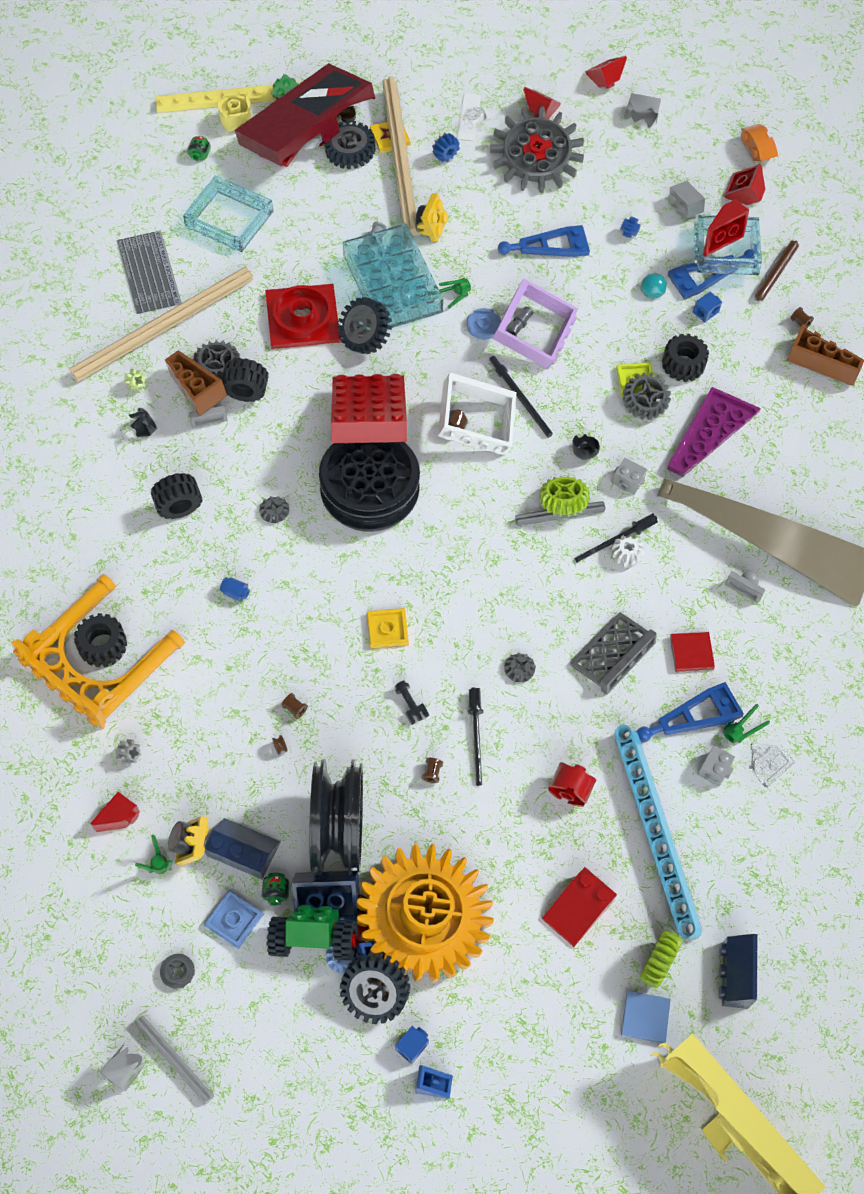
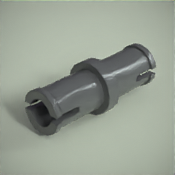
(520, 321)

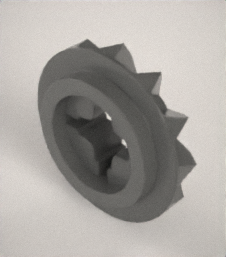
(267, 513)
(517, 674)
(177, 961)

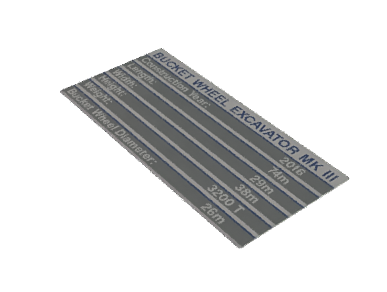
(148, 272)

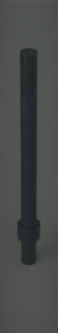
(502, 371)

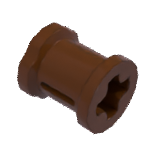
(801, 317)
(294, 706)
(435, 765)

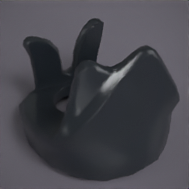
(143, 424)

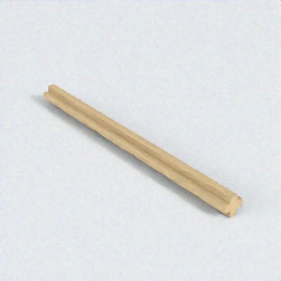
(400, 155)
(160, 324)

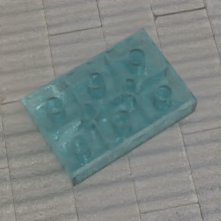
(394, 273)

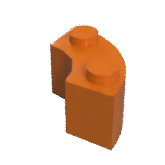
(758, 142)

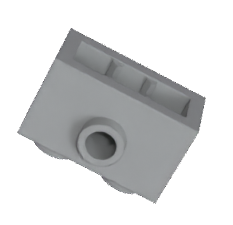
(686, 199)

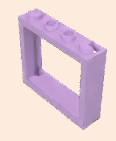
(548, 301)

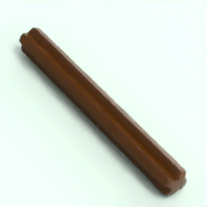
(777, 270)

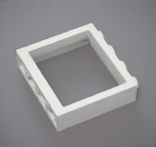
(485, 392)

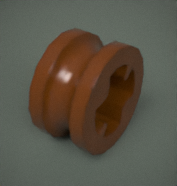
(279, 744)

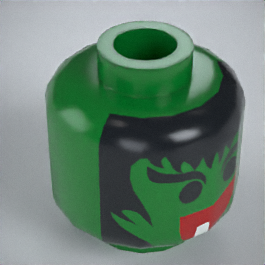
(199, 148)
(275, 888)

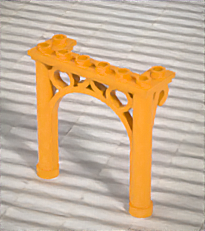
(38, 645)

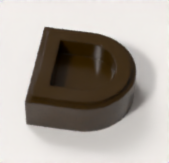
(348, 114)

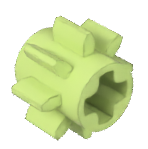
(129, 379)

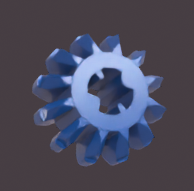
(445, 147)

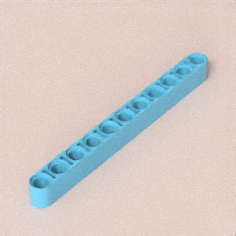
(662, 837)

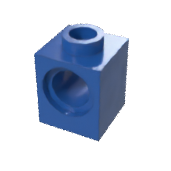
(707, 306)
(412, 1044)

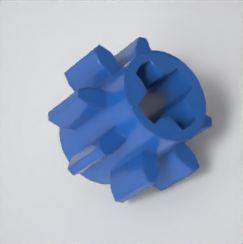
(630, 227)

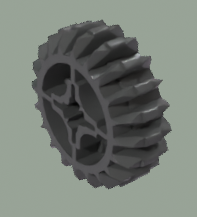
(218, 356)
(659, 392)

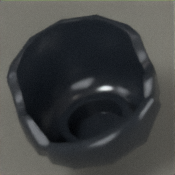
(585, 447)

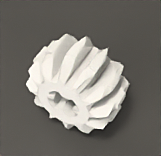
(627, 550)

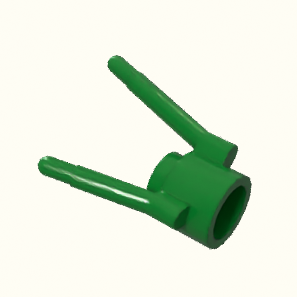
(460, 287)
(734, 731)
(158, 863)

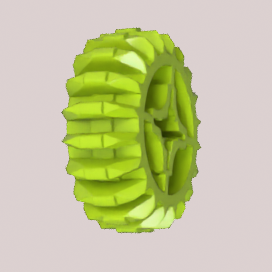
(564, 496)
(661, 959)

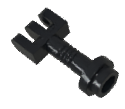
(402, 688)

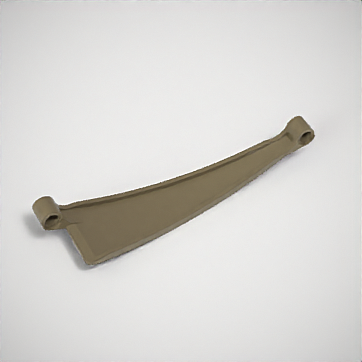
(813, 553)

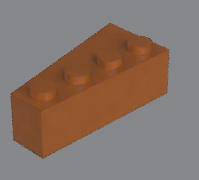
(824, 357)
(195, 382)

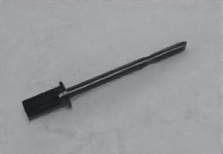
(637, 527)
(475, 710)

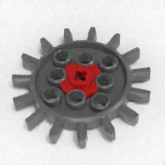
(537, 149)

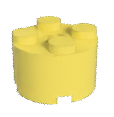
(234, 110)

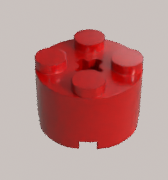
(572, 784)

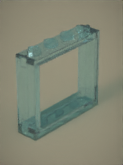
(237, 193)
(727, 265)

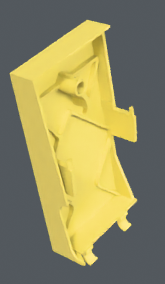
(739, 1120)

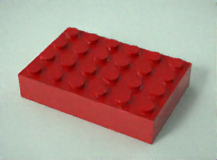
(368, 409)

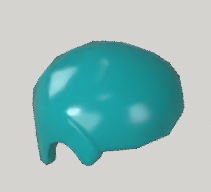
(653, 285)

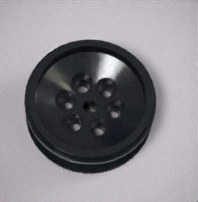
(369, 508)
(336, 817)

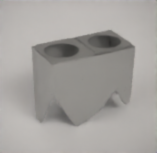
(643, 108)
(123, 1068)

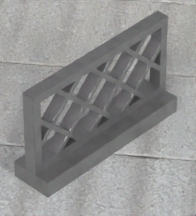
(628, 659)

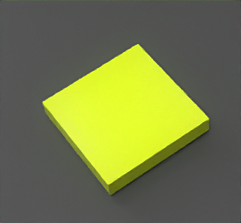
(628, 371)

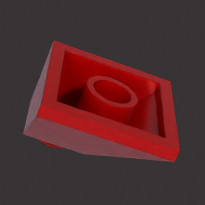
(607, 72)
(537, 100)
(746, 185)

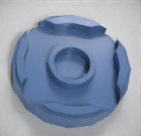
(483, 323)

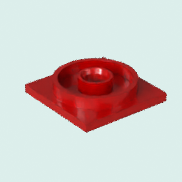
(312, 329)

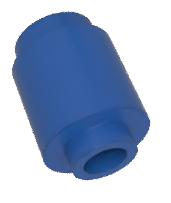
(234, 589)

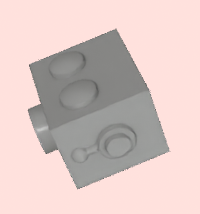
(629, 476)
(717, 766)

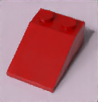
(726, 227)
(579, 906)

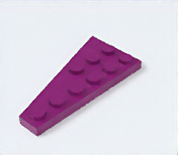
(714, 423)

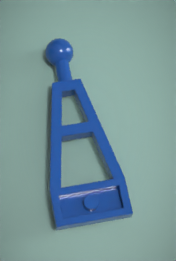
(575, 235)
(685, 283)
(722, 700)

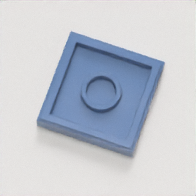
(233, 919)
(646, 1017)

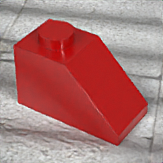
(116, 814)

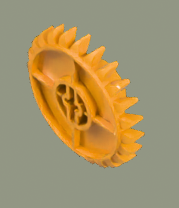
(403, 928)

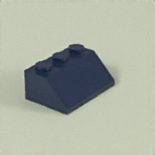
(241, 848)
(330, 889)
(739, 971)

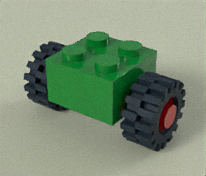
(312, 929)

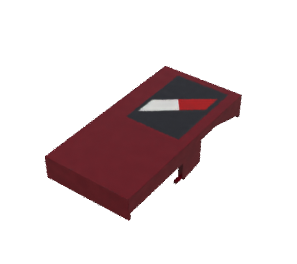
(303, 114)

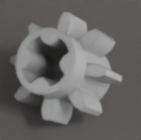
(128, 752)

